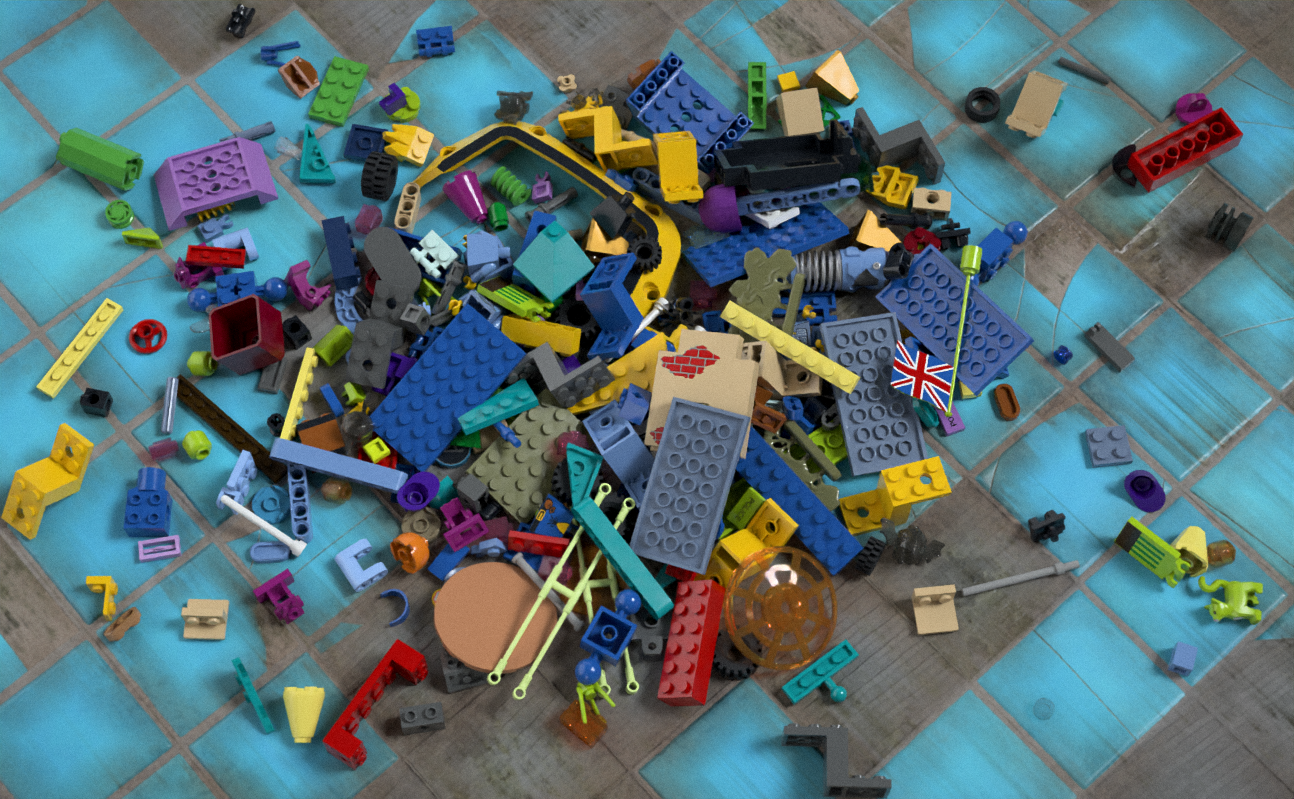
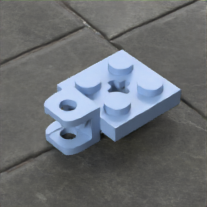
(239, 480)

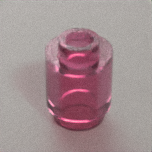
(163, 449)

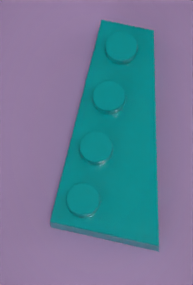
(503, 405)

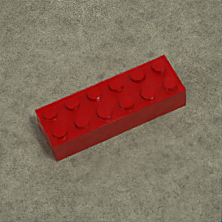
(1184, 149)
(691, 643)

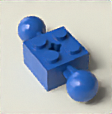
(997, 248)
(234, 287)
(604, 623)

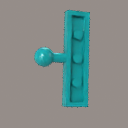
(820, 673)

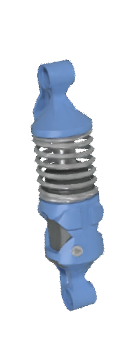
(842, 270)

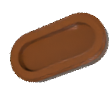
(1006, 402)

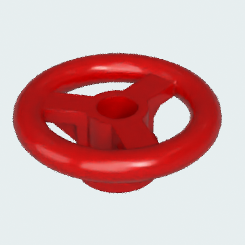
(144, 327)

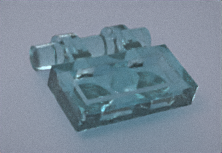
(703, 236)

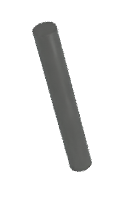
(1084, 70)

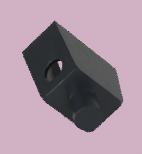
(615, 214)

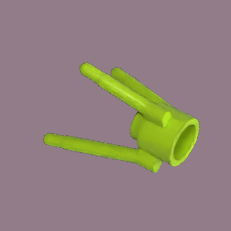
(429, 288)
(589, 692)

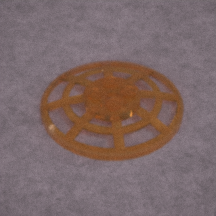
(771, 608)

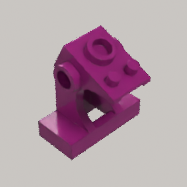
(187, 280)
(297, 281)
(459, 520)
(277, 589)

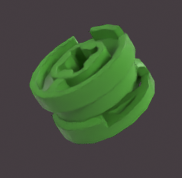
(120, 215)

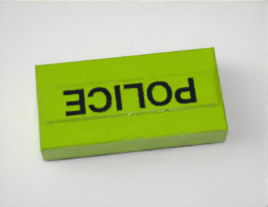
(746, 508)

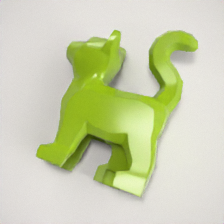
(1236, 600)

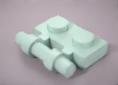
(438, 250)

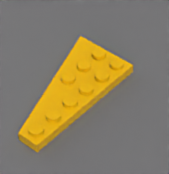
(635, 368)

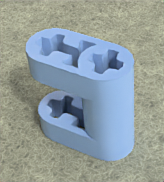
(236, 240)
(357, 577)

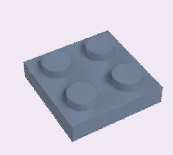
(1108, 446)

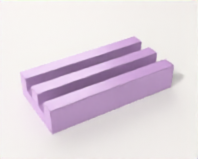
(158, 541)

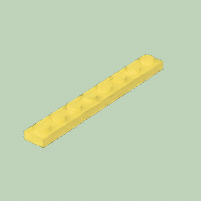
(790, 347)

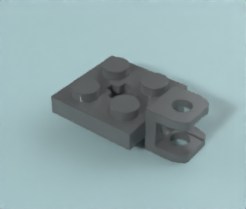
(651, 635)

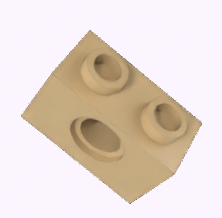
(941, 199)

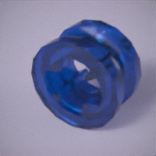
(1063, 354)

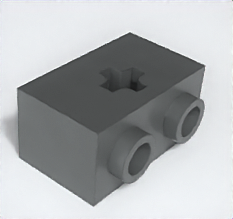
(473, 493)
(422, 718)

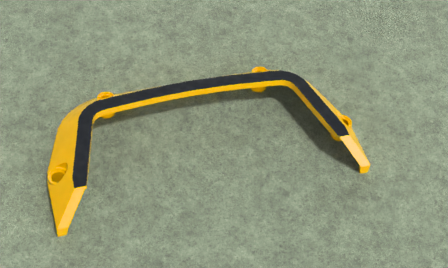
(536, 139)

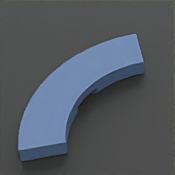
(345, 307)

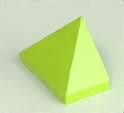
(142, 237)

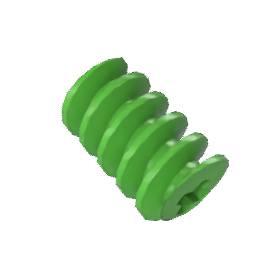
(510, 187)

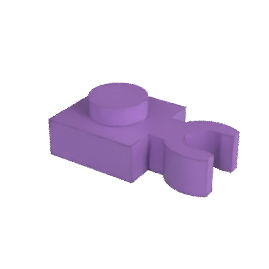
(542, 190)

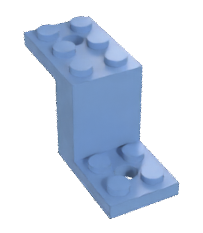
(621, 449)

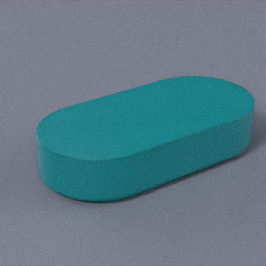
(926, 413)

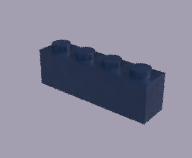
(340, 252)

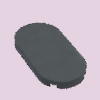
(392, 258)

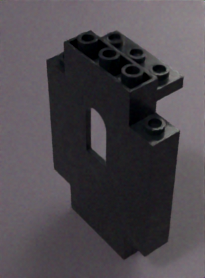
(764, 161)

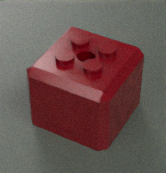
(246, 334)

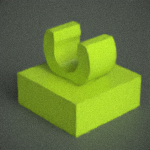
(354, 392)

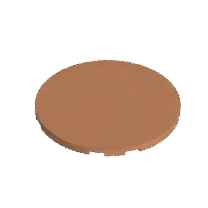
(483, 611)

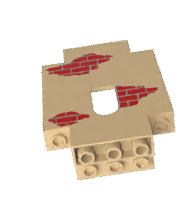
(704, 372)

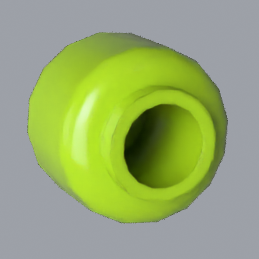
(202, 363)
(197, 445)

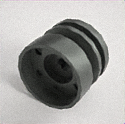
(1228, 227)

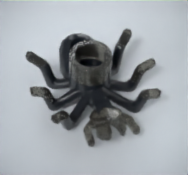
(681, 314)

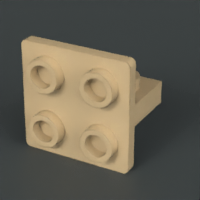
(205, 619)

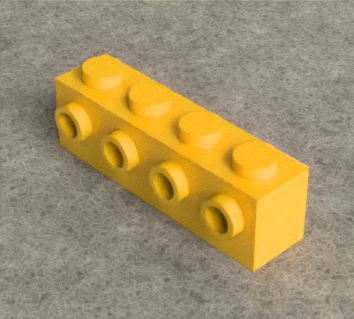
(534, 334)

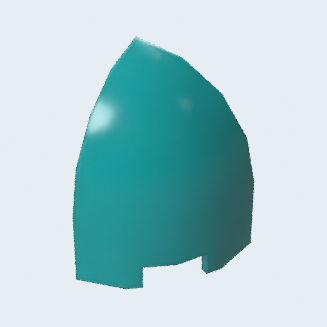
(446, 494)

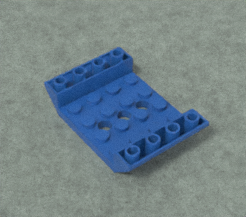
(670, 94)

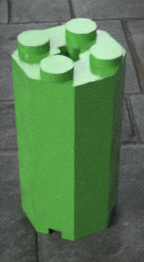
(100, 158)

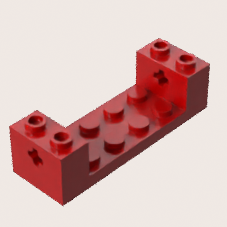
(340, 738)

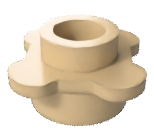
(567, 87)

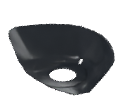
(1121, 158)

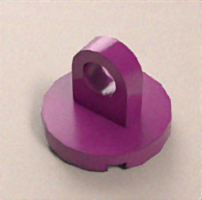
(1192, 107)

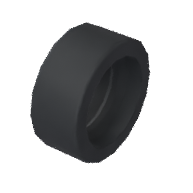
(982, 116)

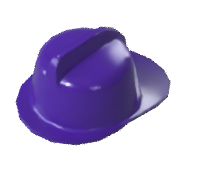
(1145, 490)
(418, 491)

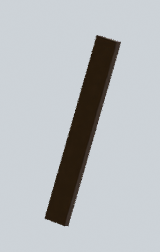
(229, 429)

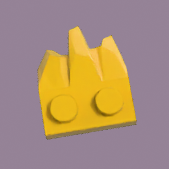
(408, 143)
(893, 186)

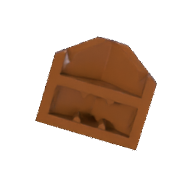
(299, 76)

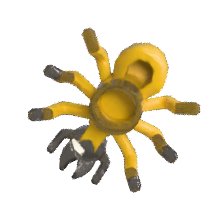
(579, 102)

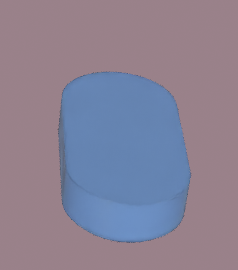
(270, 552)

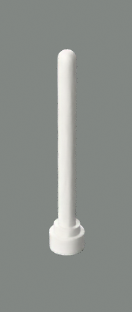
(657, 310)
(295, 545)

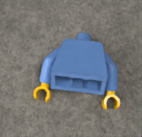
(482, 256)

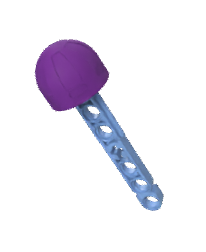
(722, 208)

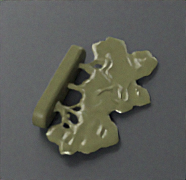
(761, 290)
(826, 493)

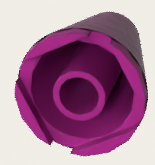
(467, 196)

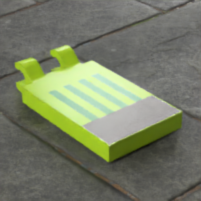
(514, 298)
(1152, 551)

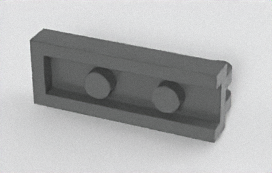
(1109, 347)

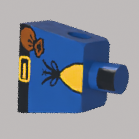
(553, 519)

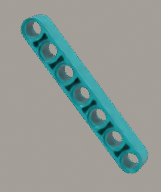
(622, 557)

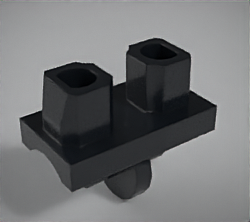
(240, 20)
(961, 235)
(1048, 528)

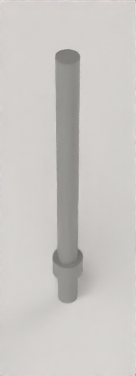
(1057, 568)

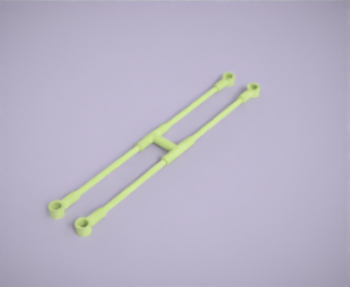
(612, 582)
(572, 595)

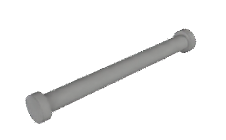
(518, 558)

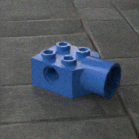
(148, 505)

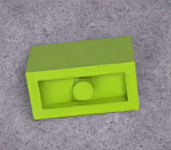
(334, 344)

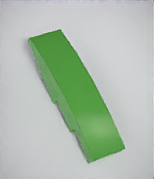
(757, 94)

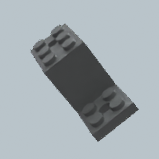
(898, 145)
(379, 335)
(564, 386)
(835, 761)

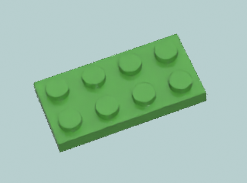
(338, 91)

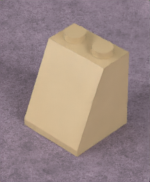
(800, 112)

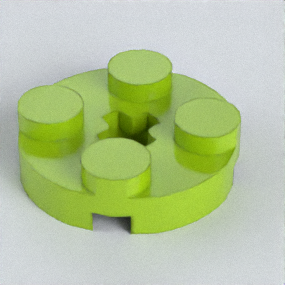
(411, 110)

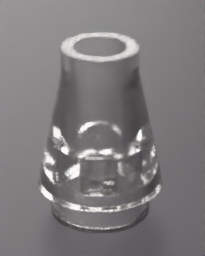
(287, 148)

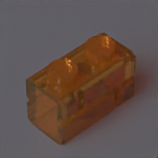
(591, 731)

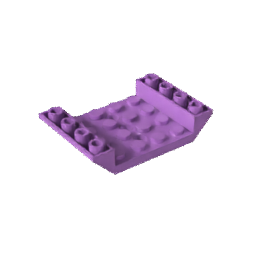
(239, 173)

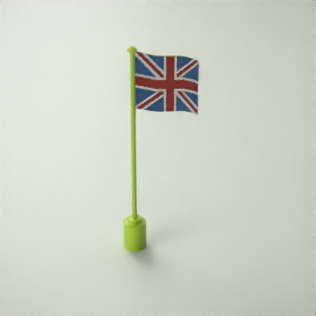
(925, 375)

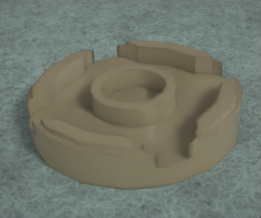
(424, 523)

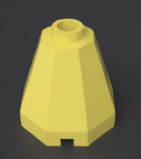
(1193, 549)

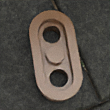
(118, 628)

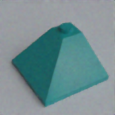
(553, 262)

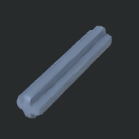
(169, 405)

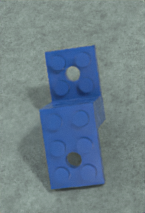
(612, 306)

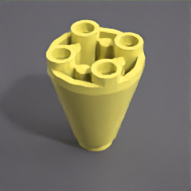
(303, 711)

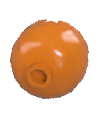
(411, 551)

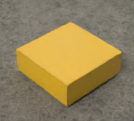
(788, 82)

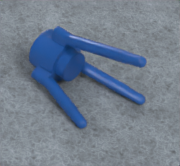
(269, 53)

